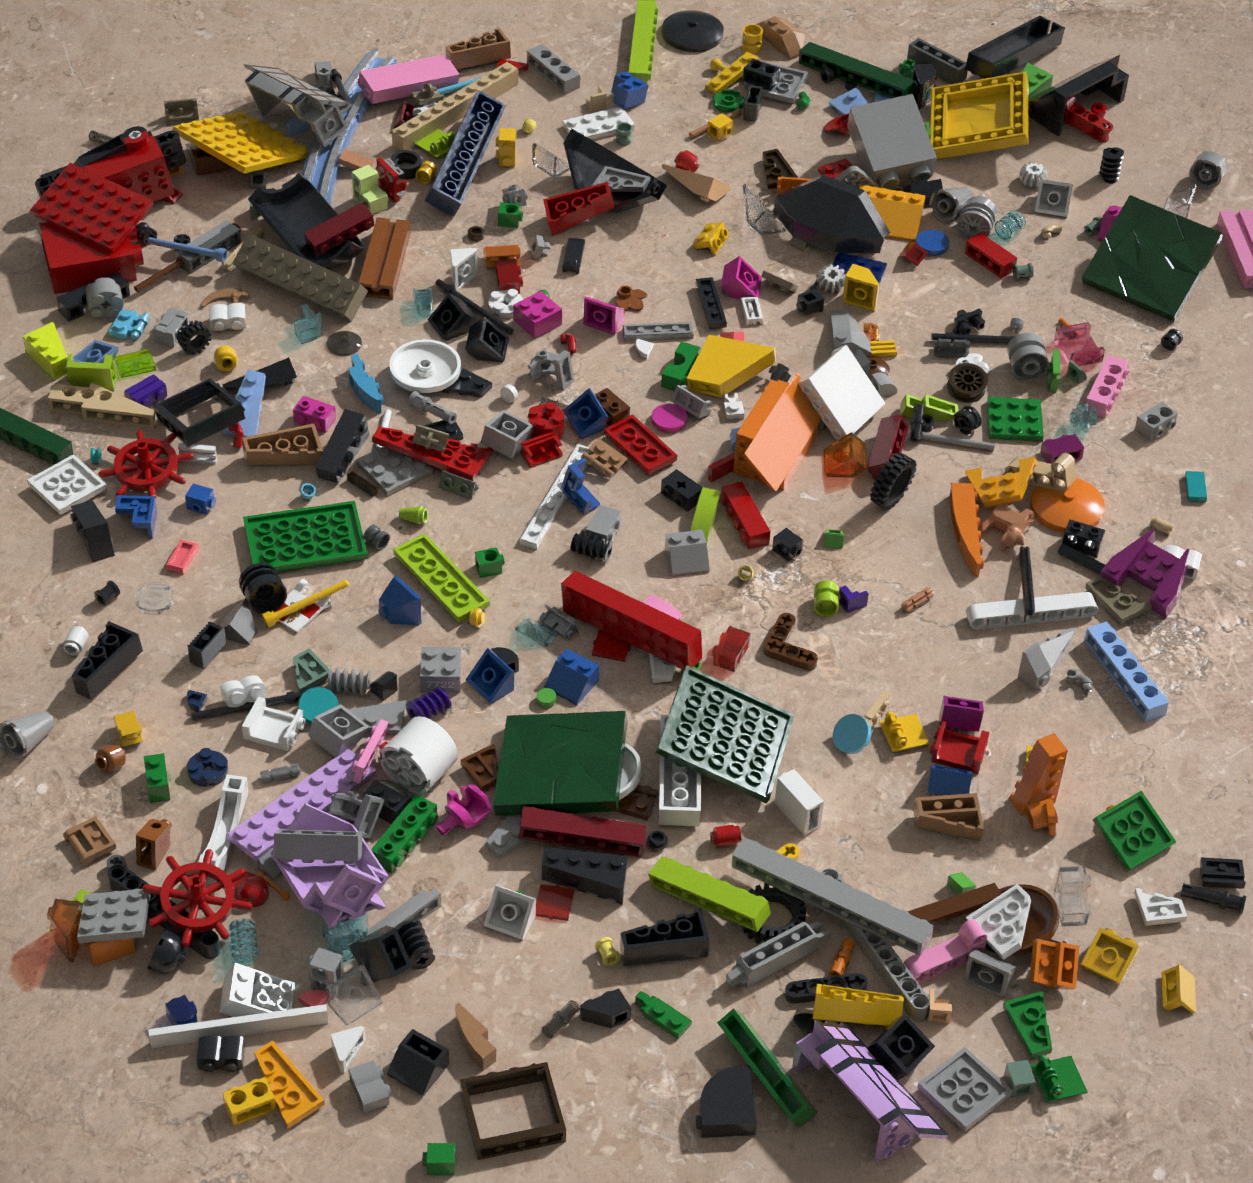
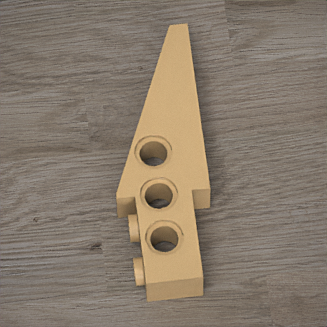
(100, 405)

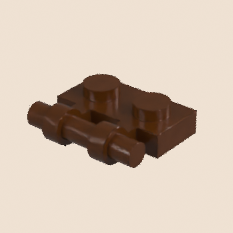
(638, 806)

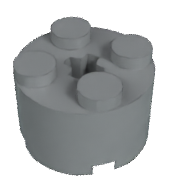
(1208, 170)
(104, 298)

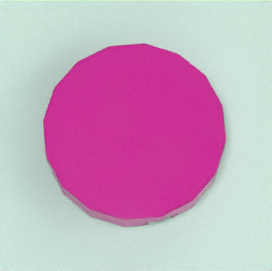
(669, 417)

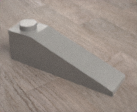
(1042, 659)

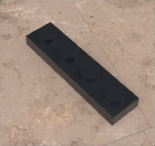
(711, 303)

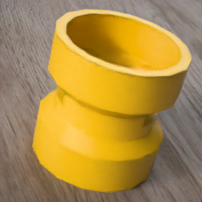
(426, 172)

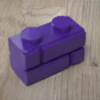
(147, 391)

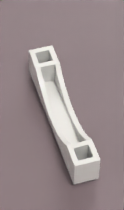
(229, 813)

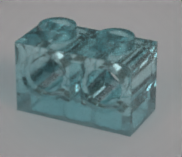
(341, 937)

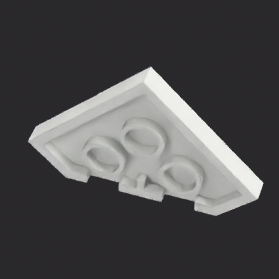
(1004, 920)

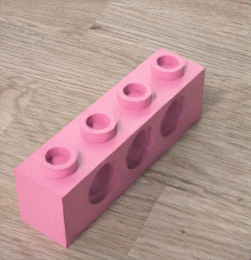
(1107, 385)

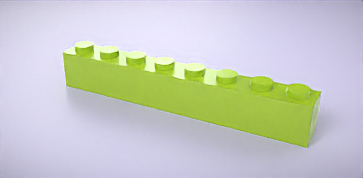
(643, 40)

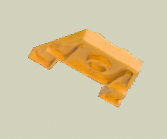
(1002, 488)

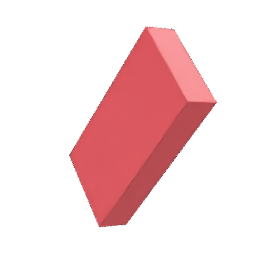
(182, 556)

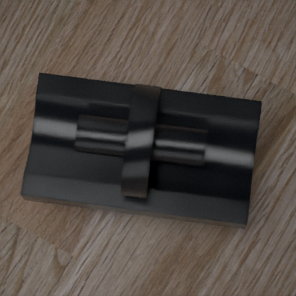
(966, 321)

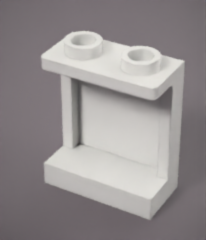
(272, 726)

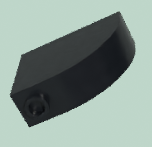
(727, 1104)

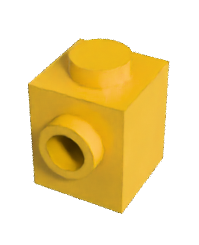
(720, 127)

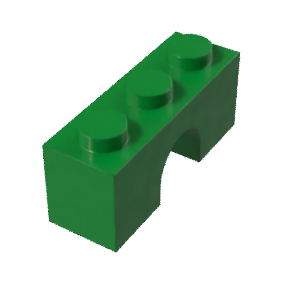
(683, 361)

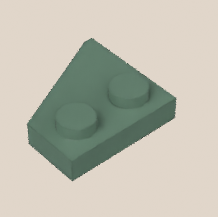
(309, 670)

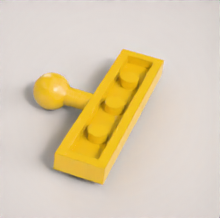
(728, 74)

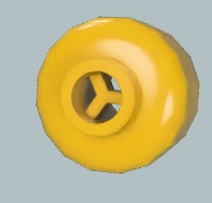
(225, 358)

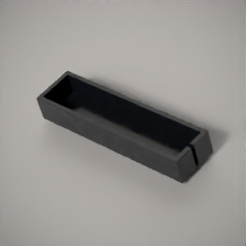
(1014, 48)

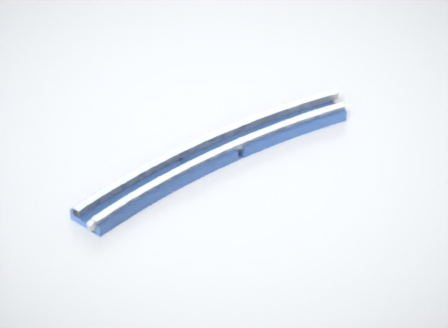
(322, 163)

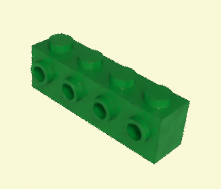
(405, 833)

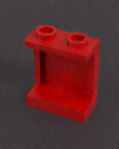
(959, 749)

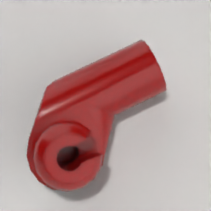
(570, 340)
(238, 434)

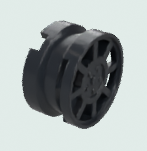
(967, 420)

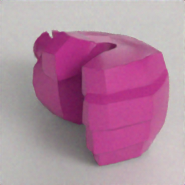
(464, 813)

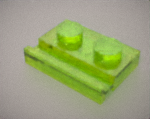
(135, 363)

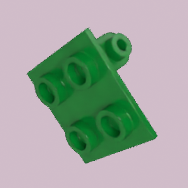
(1058, 1078)

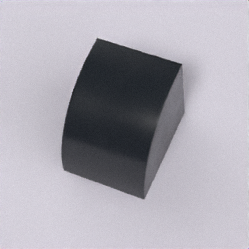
(508, 657)
(384, 685)

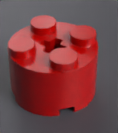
(546, 419)

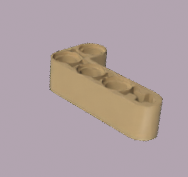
(1053, 476)

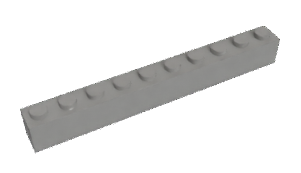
(832, 896)

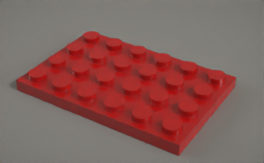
(91, 207)

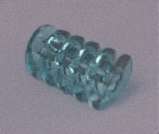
(243, 941)

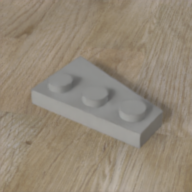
(622, 180)

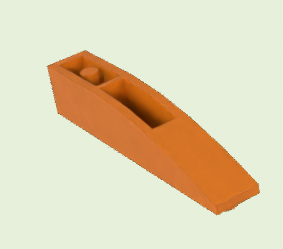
(966, 524)

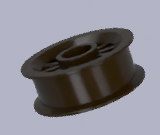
(967, 382)

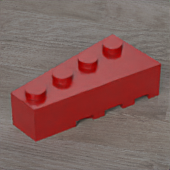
(577, 206)

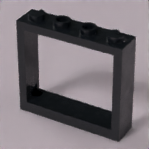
(168, 408)

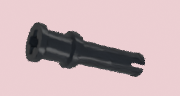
(1223, 899)

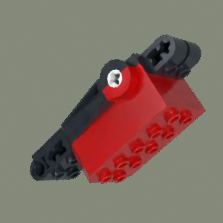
(131, 160)

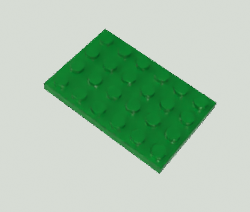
(306, 536)

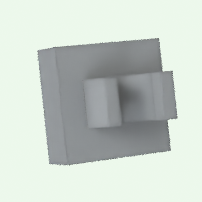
(538, 247)

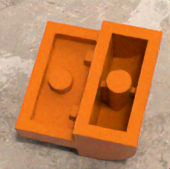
(500, 253)
(1054, 964)

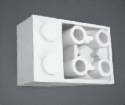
(254, 992)

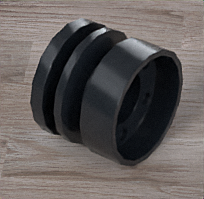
(262, 588)

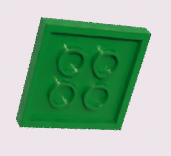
(1015, 419)
(1134, 831)

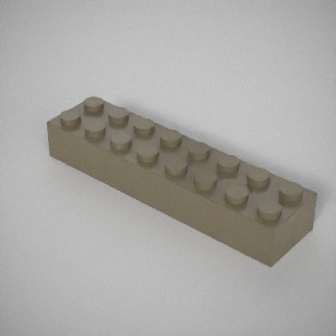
(300, 277)

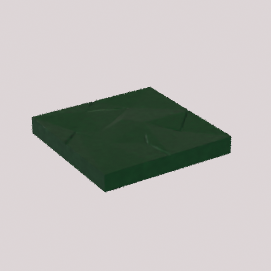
(1152, 258)
(561, 762)

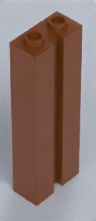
(385, 258)

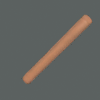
(704, 128)

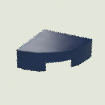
(196, 700)

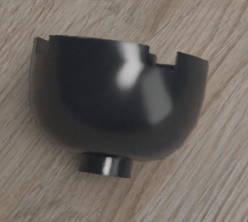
(167, 953)

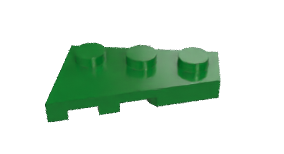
(1030, 1023)

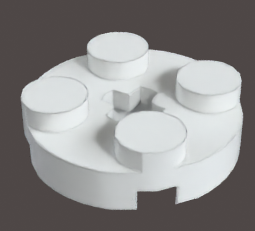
(498, 300)

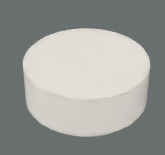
(509, 393)

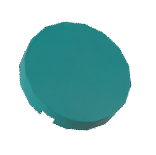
(315, 702)

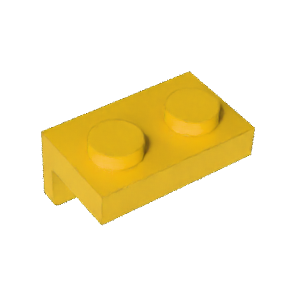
(712, 236)

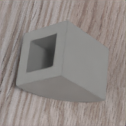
(883, 384)

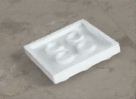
(67, 484)

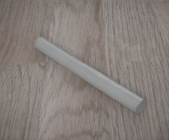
(958, 441)

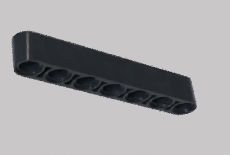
(203, 943)

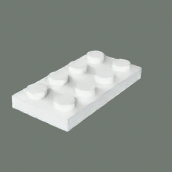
(598, 124)

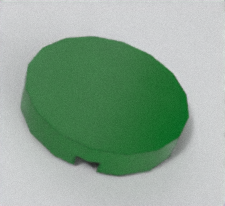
(728, 101)

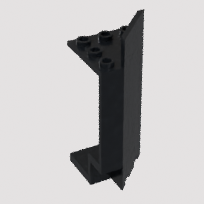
(1050, 105)

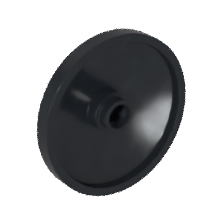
(692, 31)

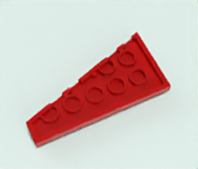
(456, 459)

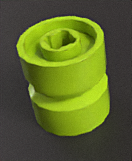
(826, 598)

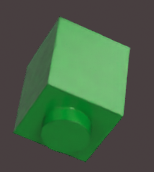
(439, 1159)

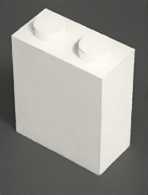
(799, 802)

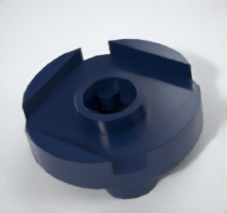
(205, 758)

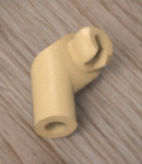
(1046, 231)

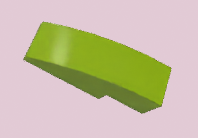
(935, 407)
(706, 511)

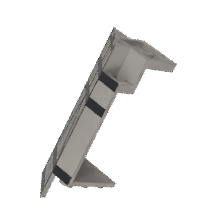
(309, 102)

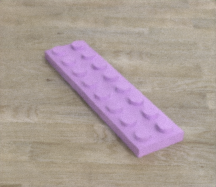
(257, 833)

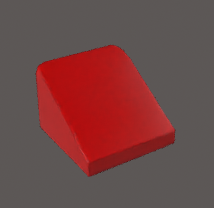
(173, 198)

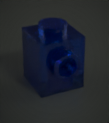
(181, 1011)

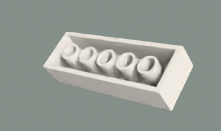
(678, 792)

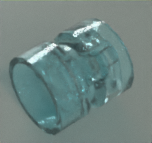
(1010, 224)

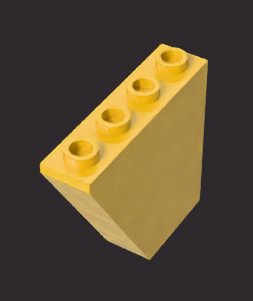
(727, 364)

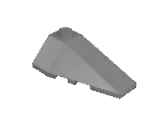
(848, 332)

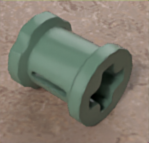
(1023, 271)

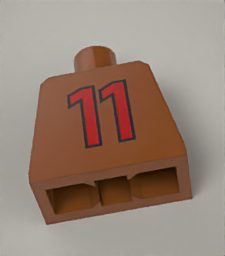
(152, 843)

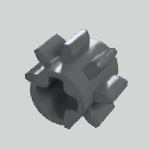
(779, 372)

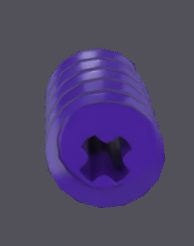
(429, 703)

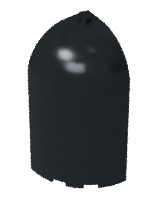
(297, 210)

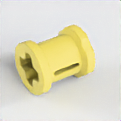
(607, 951)

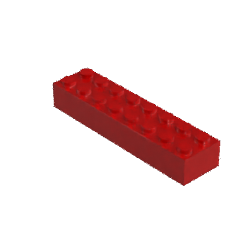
(631, 620)

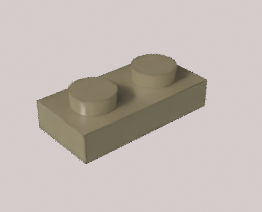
(784, 285)

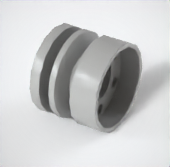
(976, 217)

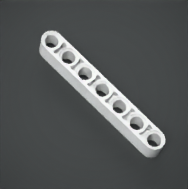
(1046, 610)

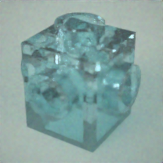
(1089, 416)

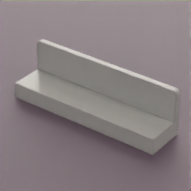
(414, 909)

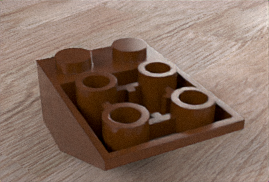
(204, 162)

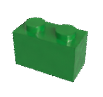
(156, 778)

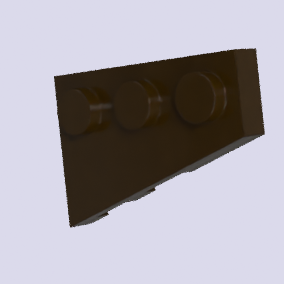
(775, 167)

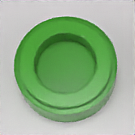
(546, 697)

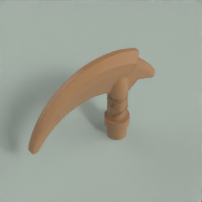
(233, 293)

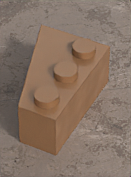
(950, 815)

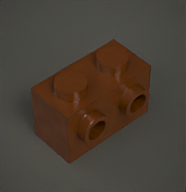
(613, 406)

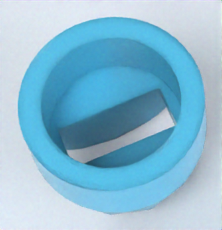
(310, 489)

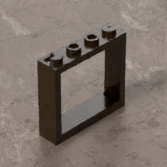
(518, 1140)

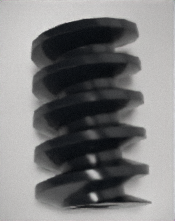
(1111, 164)
(591, 547)
(416, 944)

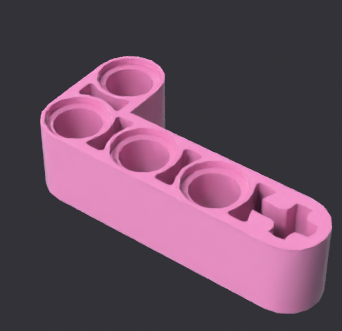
(948, 954)

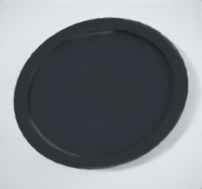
(805, 1022)

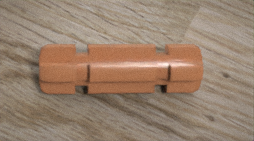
(917, 599)

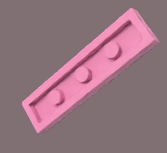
(370, 749)

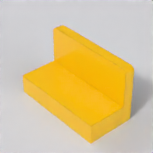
(1178, 989)

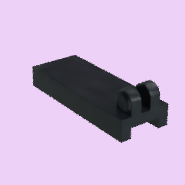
(573, 255)

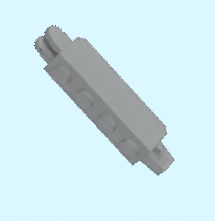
(777, 953)

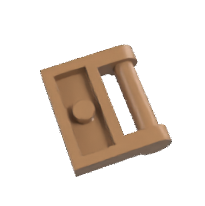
(96, 838)

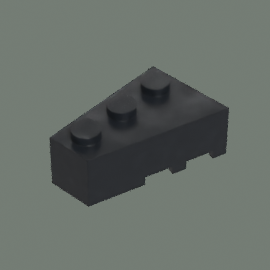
(93, 530)

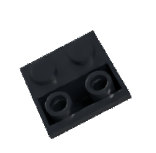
(381, 954)
(418, 1062)

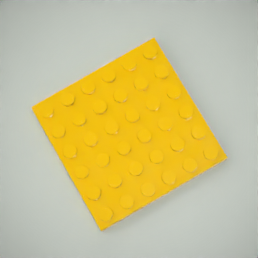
(242, 141)

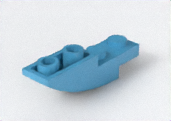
(364, 386)

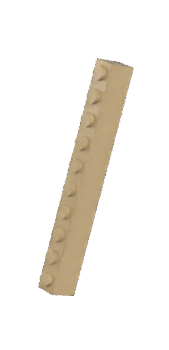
(453, 107)

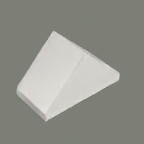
(346, 1046)

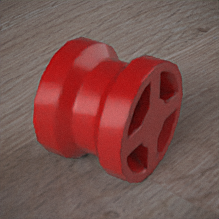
(1099, 109)

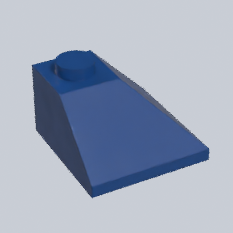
(400, 604)

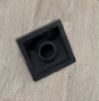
(924, 188)

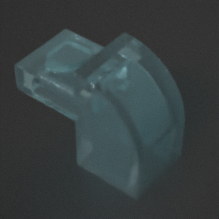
(308, 326)

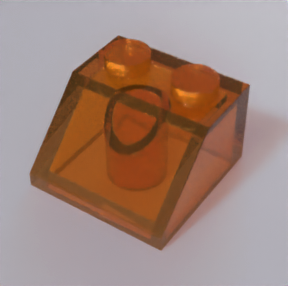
(845, 457)
(64, 925)

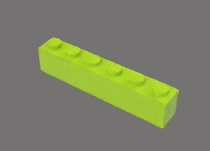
(709, 893)

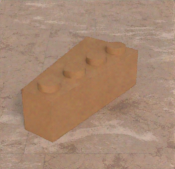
(284, 447)

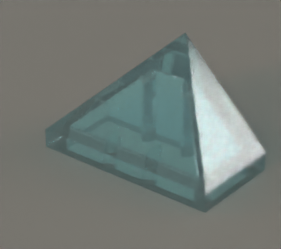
(536, 631)

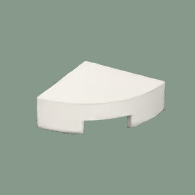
(644, 347)

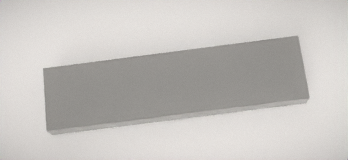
(657, 331)

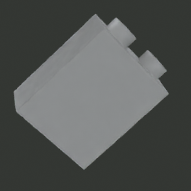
(892, 141)

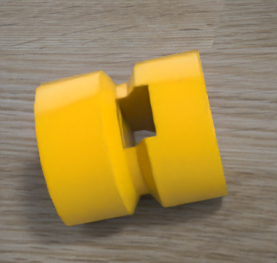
(752, 38)

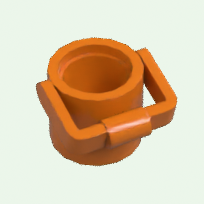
(1042, 815)

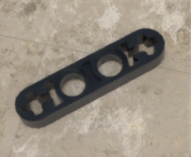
(799, 985)

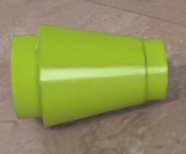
(414, 514)

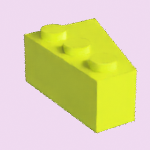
(46, 350)

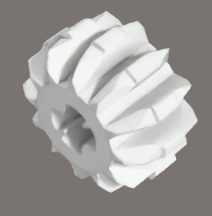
(1032, 173)
(825, 275)

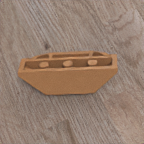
(783, 36)

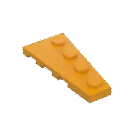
(291, 1090)

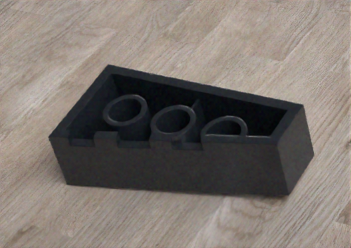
(343, 446)
(106, 659)
(587, 872)
(666, 941)

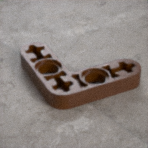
(781, 644)

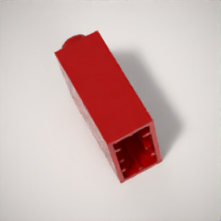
(77, 262)

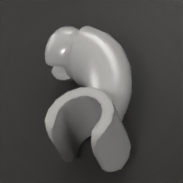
(1073, 677)

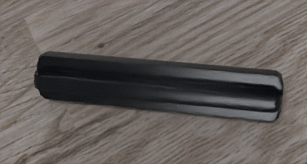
(1081, 558)

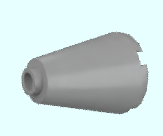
(949, 202)
(24, 733)

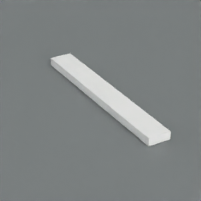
(550, 506)
(239, 1025)

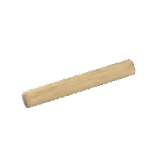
(258, 232)

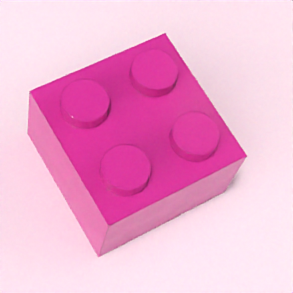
(537, 314)

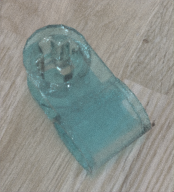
(423, 301)

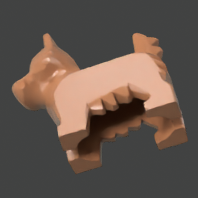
(1010, 522)

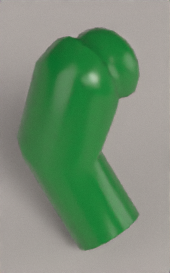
(805, 100)

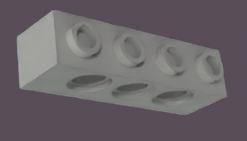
(553, 69)

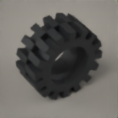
(188, 332)

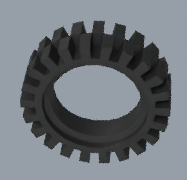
(893, 481)
(795, 905)

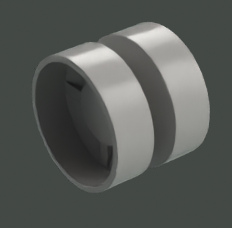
(1027, 356)

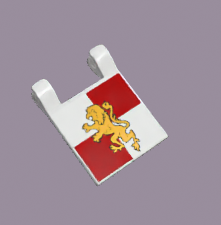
(299, 619)

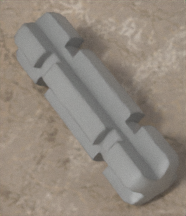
(280, 773)

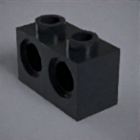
(761, 74)
(1084, 537)

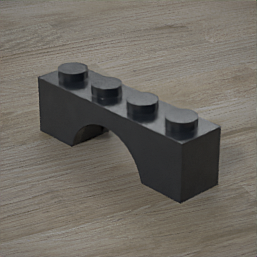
(74, 302)

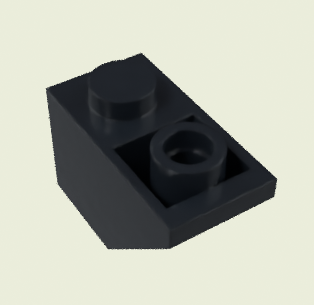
(606, 1010)

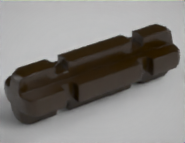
(362, 483)

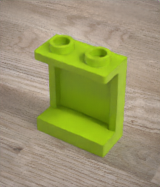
(85, 373)

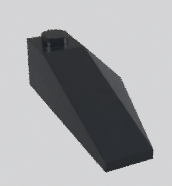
(275, 374)

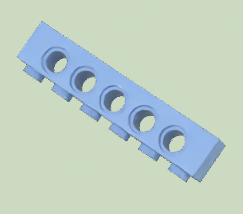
(1126, 671)

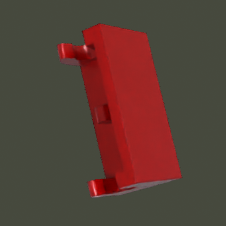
(541, 449)

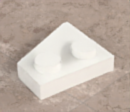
(1159, 908)

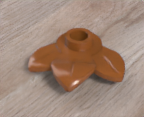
(630, 298)

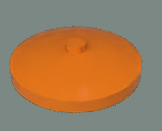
(1079, 503)

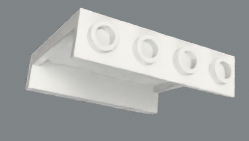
(842, 393)

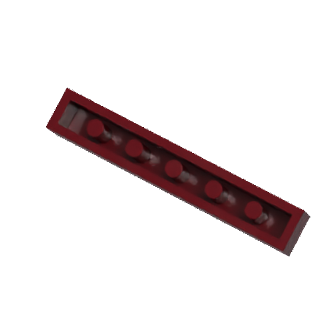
(582, 831)

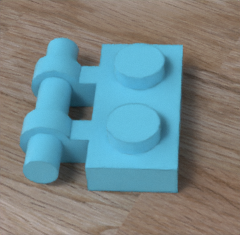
(125, 324)

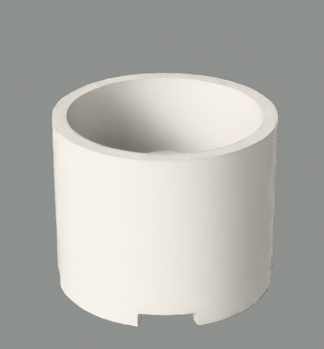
(419, 755)

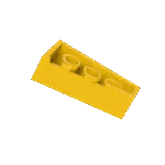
(856, 1006)

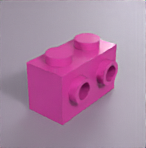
(314, 412)

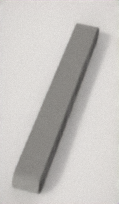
(888, 966)

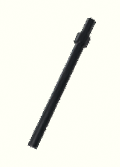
(336, 77)
(448, 288)
(972, 338)
(290, 697)

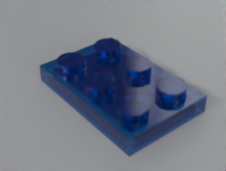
(846, 260)

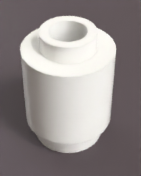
(75, 640)

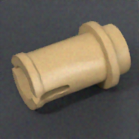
(1161, 525)

